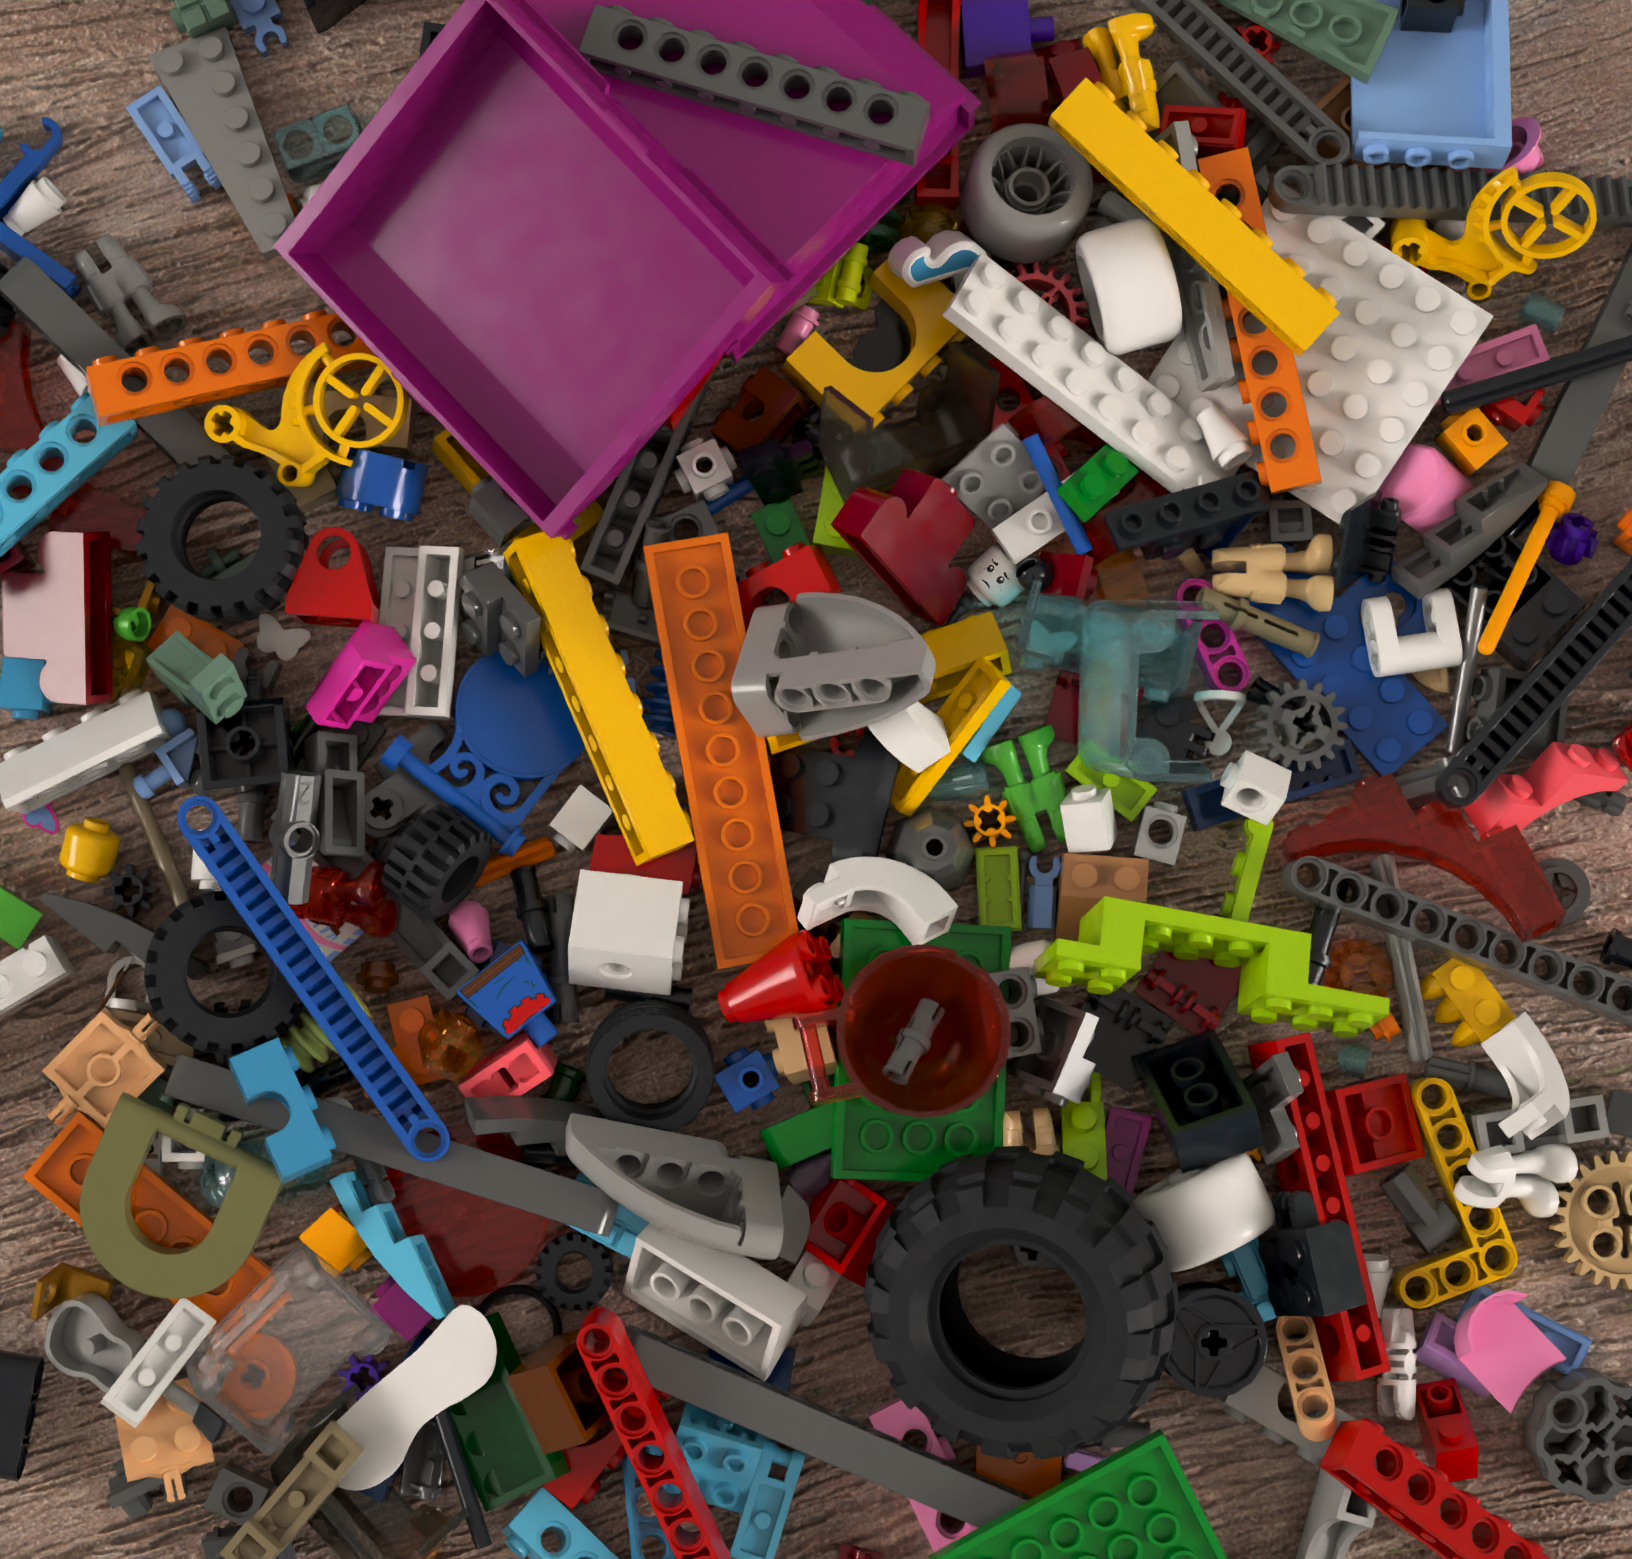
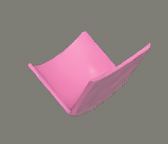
(1425, 486)
(1503, 1347)

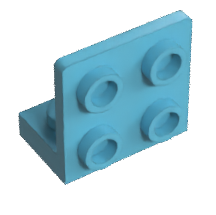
(719, 1456)

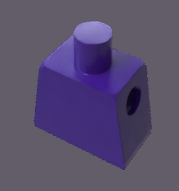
(998, 28)

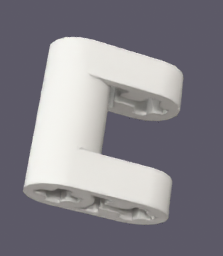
(1416, 652)

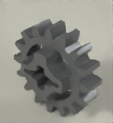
(1307, 709)

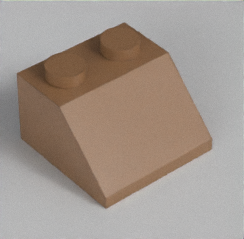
(1089, 878)

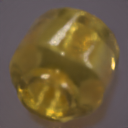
(927, 220)

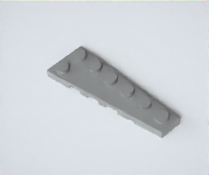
(219, 110)
(1199, 291)

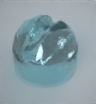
(1354, 1059)

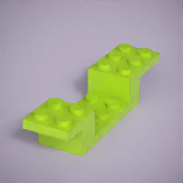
(1271, 961)

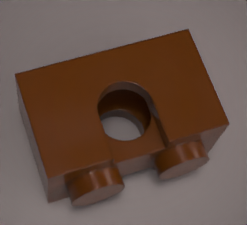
(766, 392)

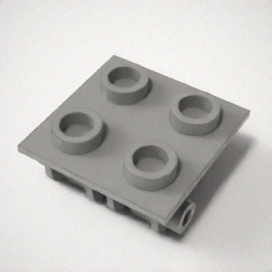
(996, 477)

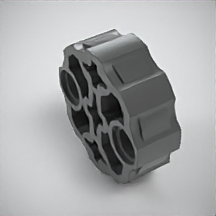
(1588, 1460)

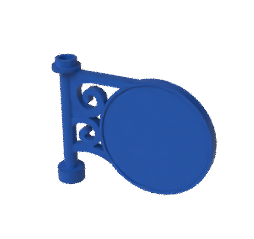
(508, 727)

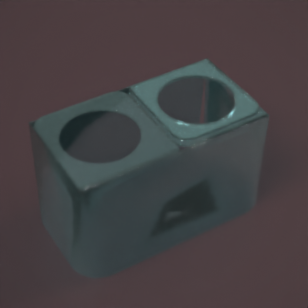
(316, 163)

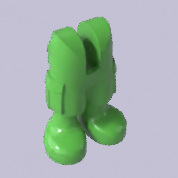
(1034, 797)

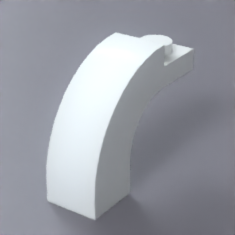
(913, 736)
(882, 887)
(1532, 1076)

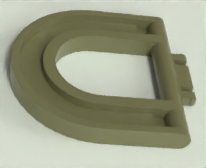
(108, 1191)

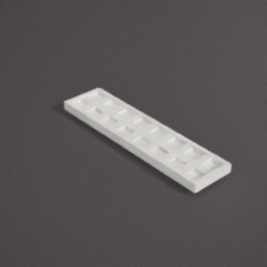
(1082, 377)

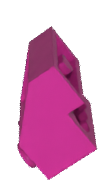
(361, 677)

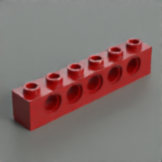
(1352, 1463)

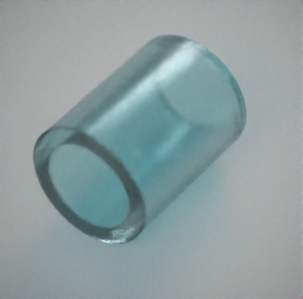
(1542, 312)

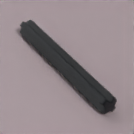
(1537, 376)

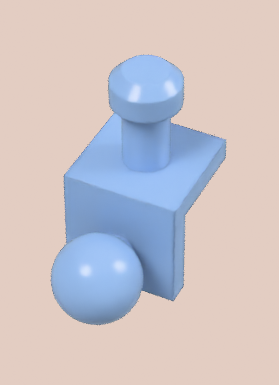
(175, 755)

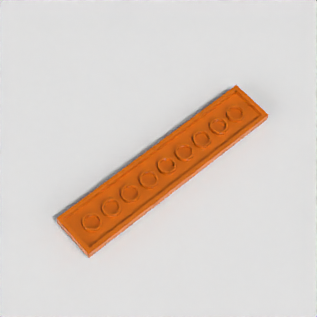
(718, 751)

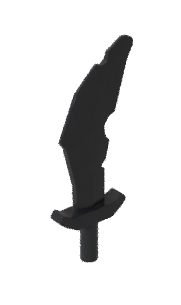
(878, 350)

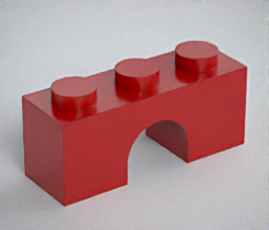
(800, 571)

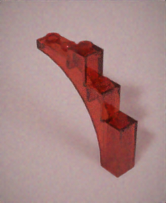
(21, 428)
(1495, 866)

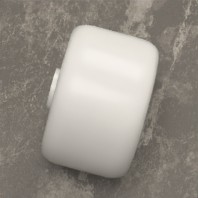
(1129, 286)
(1207, 1210)

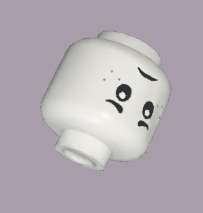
(994, 578)

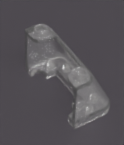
(283, 1347)

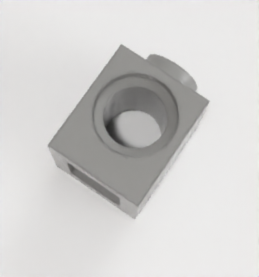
(1145, 848)

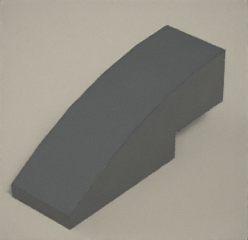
(341, 793)

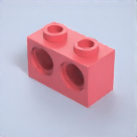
(510, 1069)

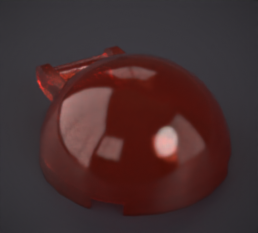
(965, 1046)

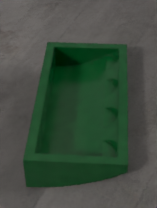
(497, 1436)

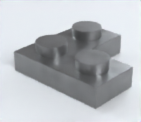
(1271, 1089)

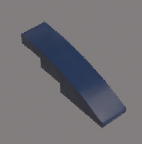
(1204, 801)

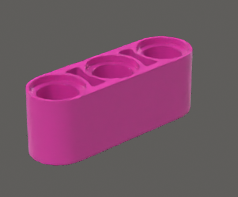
(1213, 658)

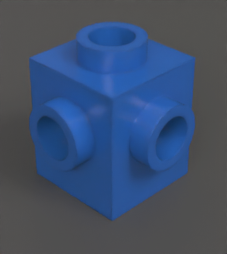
(731, 1079)

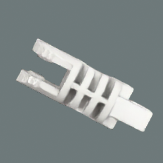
(1397, 1387)

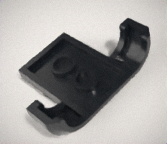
(836, 795)

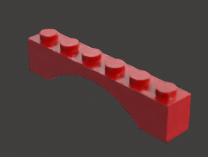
(939, 36)

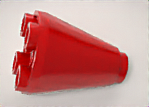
(784, 982)

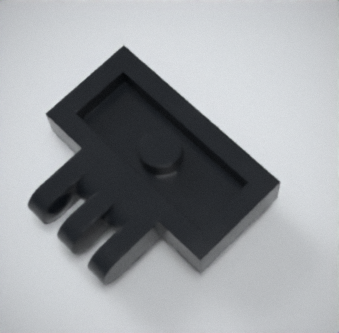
(777, 470)
(1171, 726)

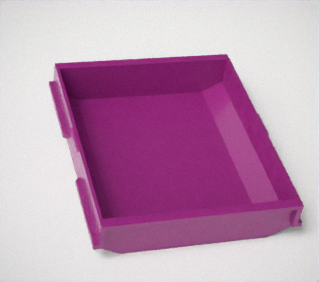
(791, 188)
(530, 259)

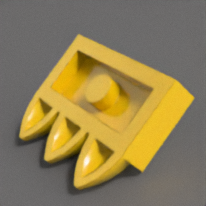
(1467, 998)

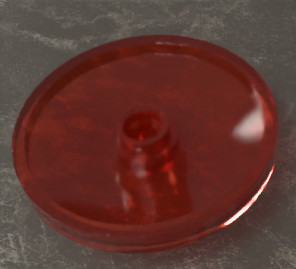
(471, 1237)

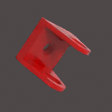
(334, 595)

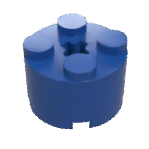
(382, 482)

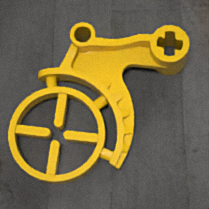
(1479, 254)
(295, 440)

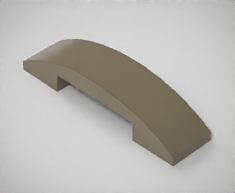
(297, 1497)

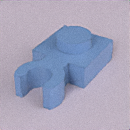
(260, 16)

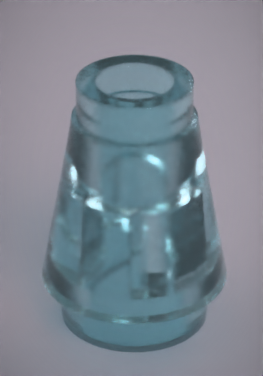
(962, 782)

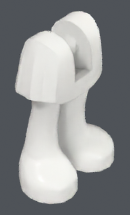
(1535, 1169)

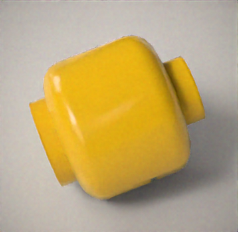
(89, 850)

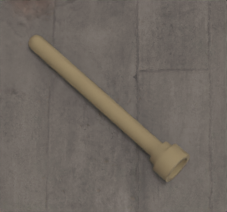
(159, 846)

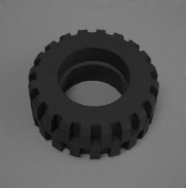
(180, 503)
(178, 1008)

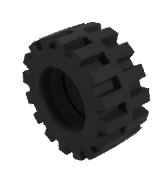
(574, 1298)

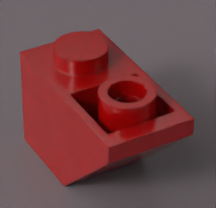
(1446, 1430)

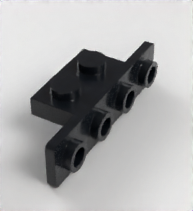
(1186, 517)

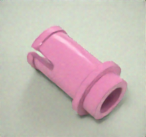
(797, 329)

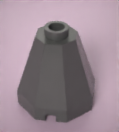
(934, 825)

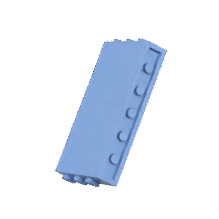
(1439, 94)

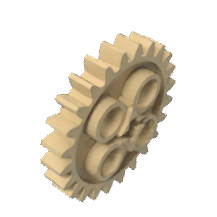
(1581, 1225)

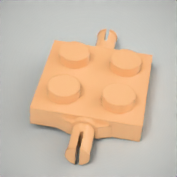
(102, 1065)
(164, 1444)

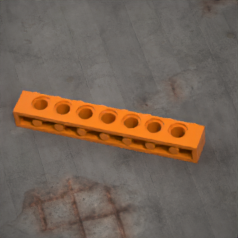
(117, 404)
(1300, 470)

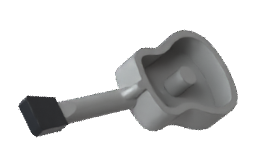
(94, 1344)

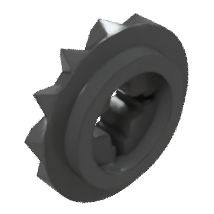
(1568, 877)

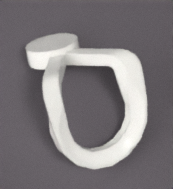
(1222, 740)
(124, 1004)

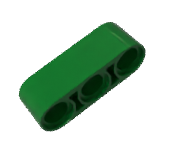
(799, 1135)

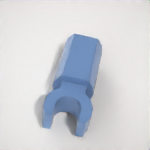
(1042, 896)

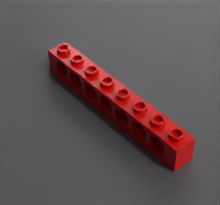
(1352, 1338)

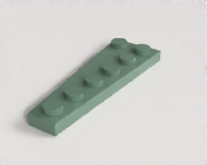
(1336, 31)

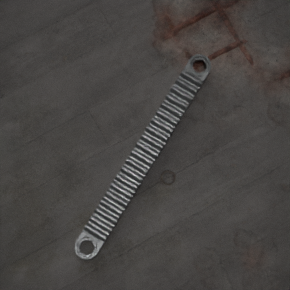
(1248, 77)
(1432, 194)

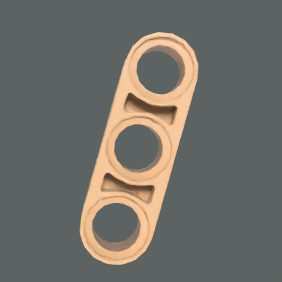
(1306, 1393)

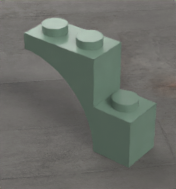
(198, 678)

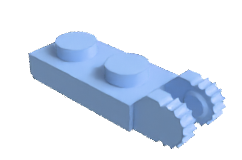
(171, 139)

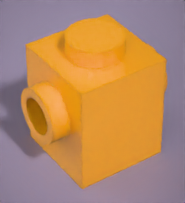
(1470, 440)

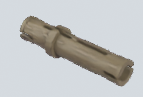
(1242, 616)

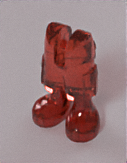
(332, 897)

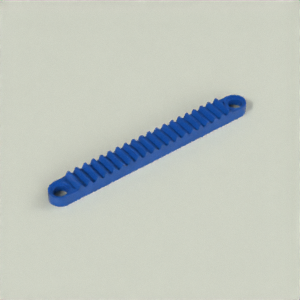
(313, 978)

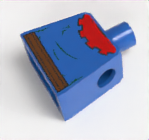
(513, 995)

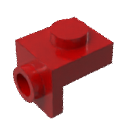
(1513, 413)

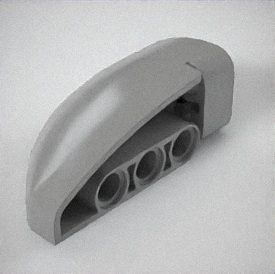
(828, 666)
(682, 1184)

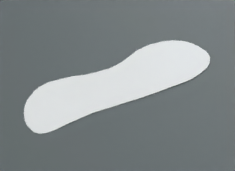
(439, 1374)

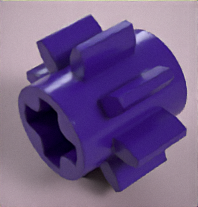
(1572, 539)
(375, 1370)

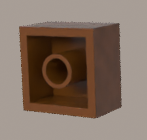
(559, 1394)

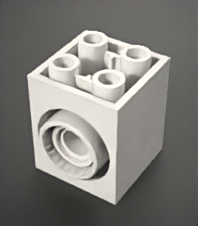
(627, 932)

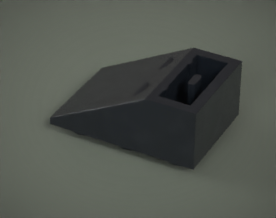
(1541, 613)

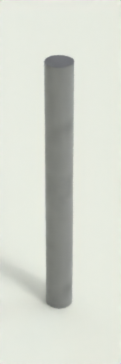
(1467, 668)

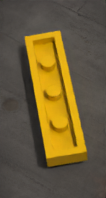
(962, 716)

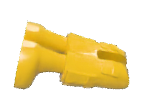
(1134, 79)

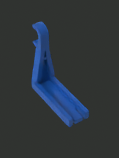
(12, 188)

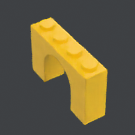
(820, 365)

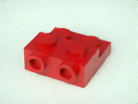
(1374, 1124)

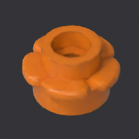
(1385, 1028)

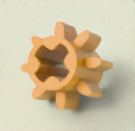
(988, 810)

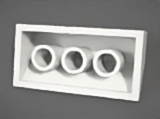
(83, 753)
(715, 1298)

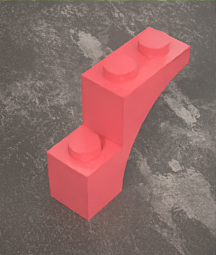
(1552, 779)

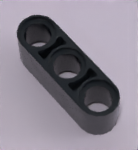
(19, 1395)

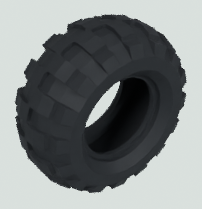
(962, 1379)

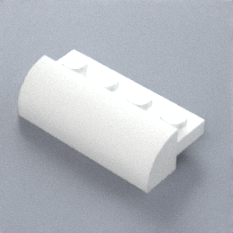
(423, 606)

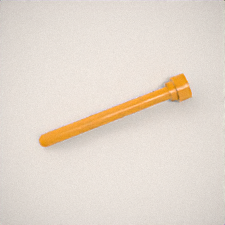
(1553, 503)

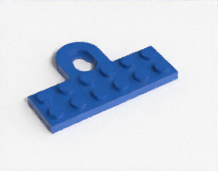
(1383, 714)

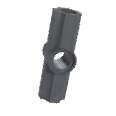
(296, 809)

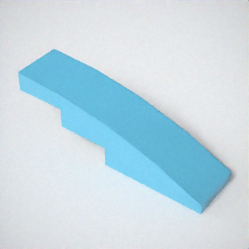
(403, 1257)

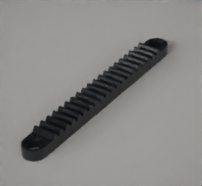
(1541, 692)

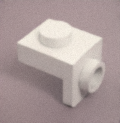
(816, 1280)

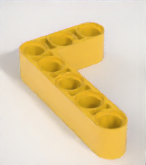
(1476, 1240)

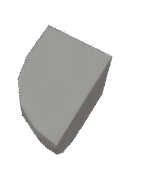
(796, 1224)

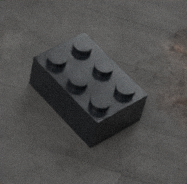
(1199, 1101)

